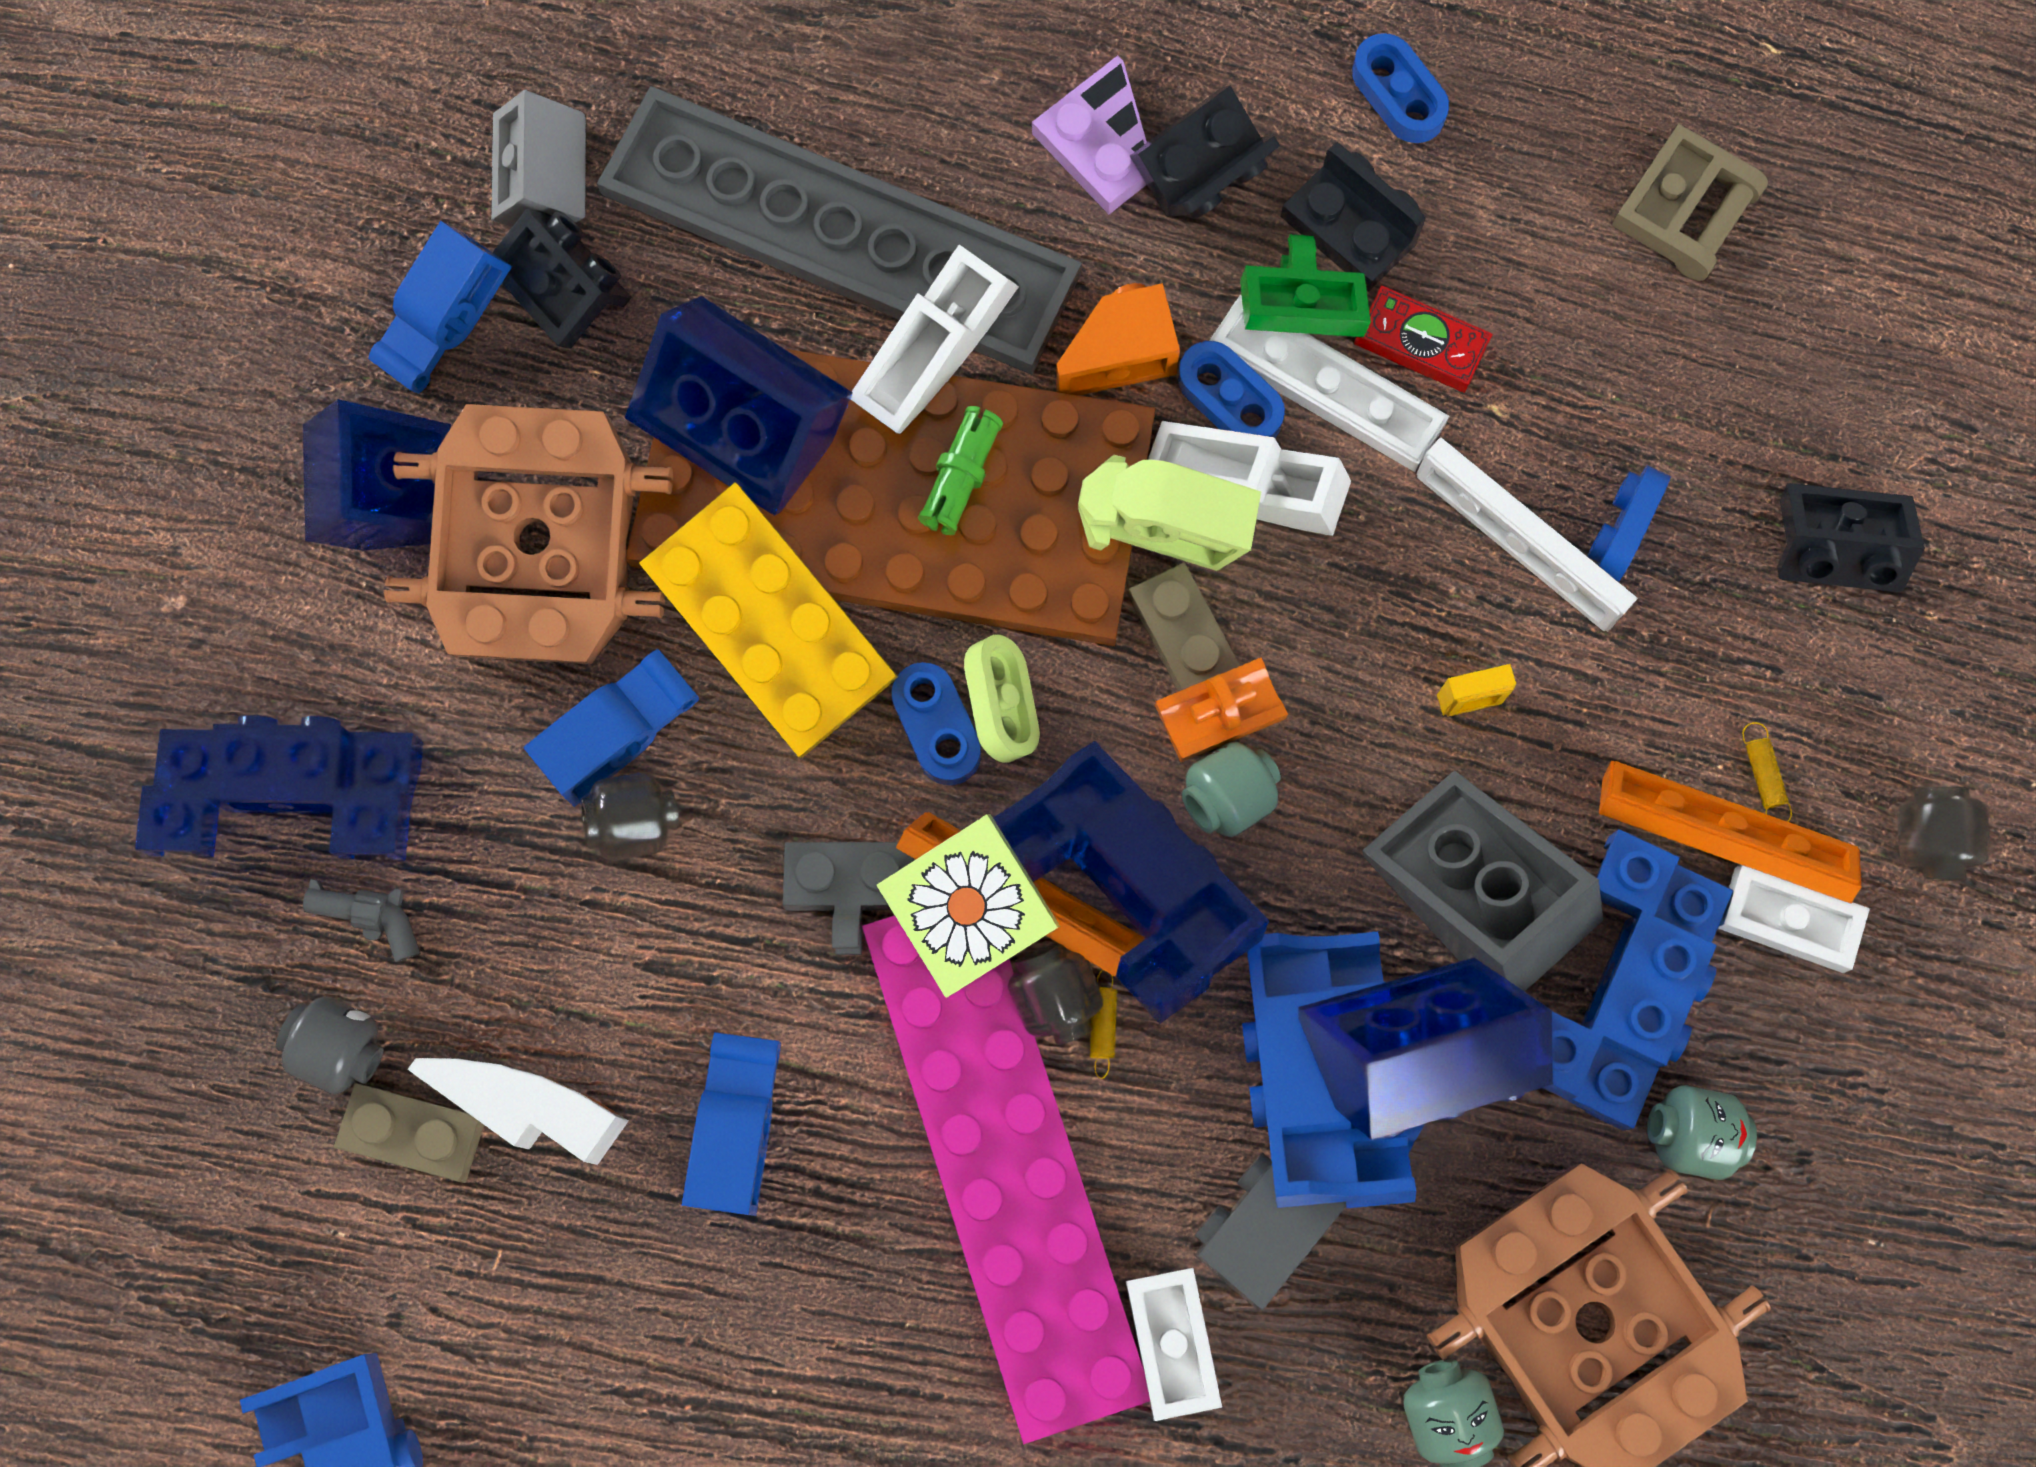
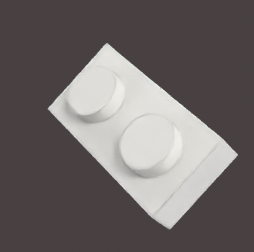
(1794, 919)
(1173, 1344)

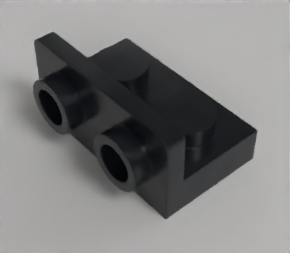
(1203, 155)
(1355, 216)
(558, 275)
(1849, 537)

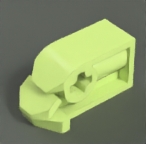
(1169, 511)

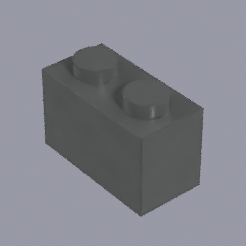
(1258, 1243)

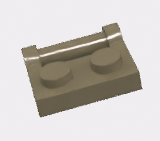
(1674, 189)

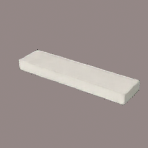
(1337, 389)
(1524, 535)

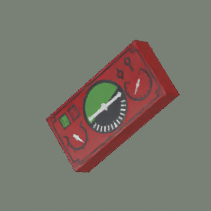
(1424, 339)

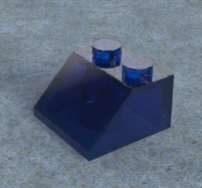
(351, 479)

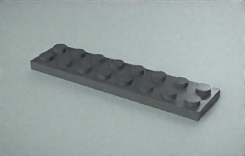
(825, 220)

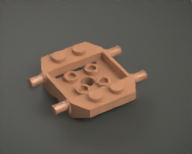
(481, 527)
(1648, 1305)

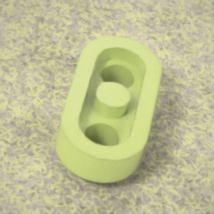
(1001, 698)

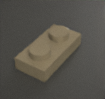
(1182, 627)
(409, 1133)

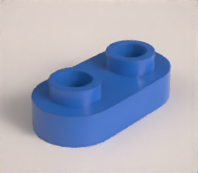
(1404, 91)
(1236, 393)
(1638, 499)
(936, 721)

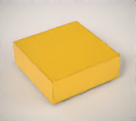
(1476, 690)

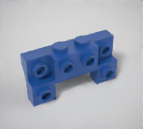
(1646, 984)
(1311, 1142)
(334, 1420)

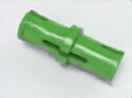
(960, 470)

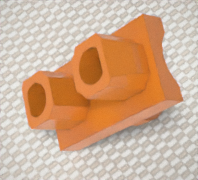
(1220, 710)

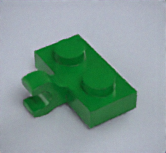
(1304, 298)

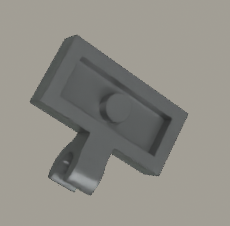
(840, 880)

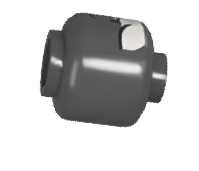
(329, 1045)

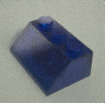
(735, 402)
(1429, 1046)

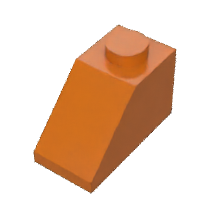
(1121, 343)

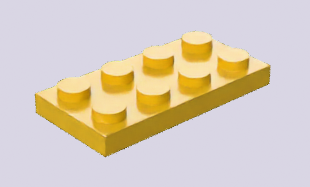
(768, 620)

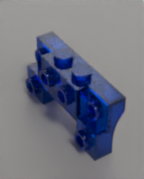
(281, 769)
(1147, 869)

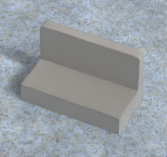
(538, 159)

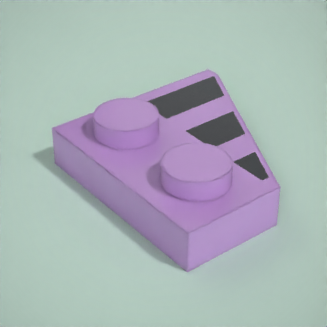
(1095, 134)

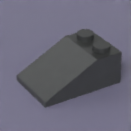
(1487, 882)

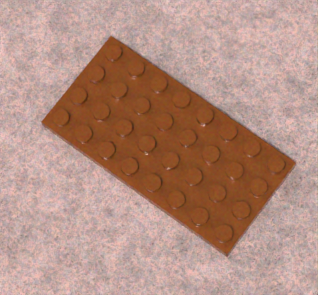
(1018, 544)

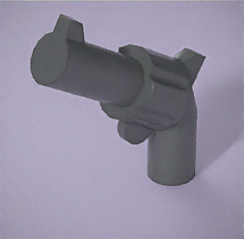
(368, 911)

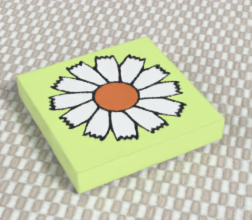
(968, 905)

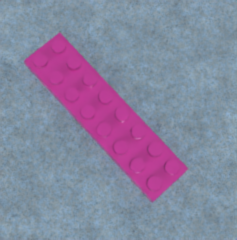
(1012, 1193)

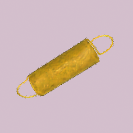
(1766, 772)
(1104, 1027)

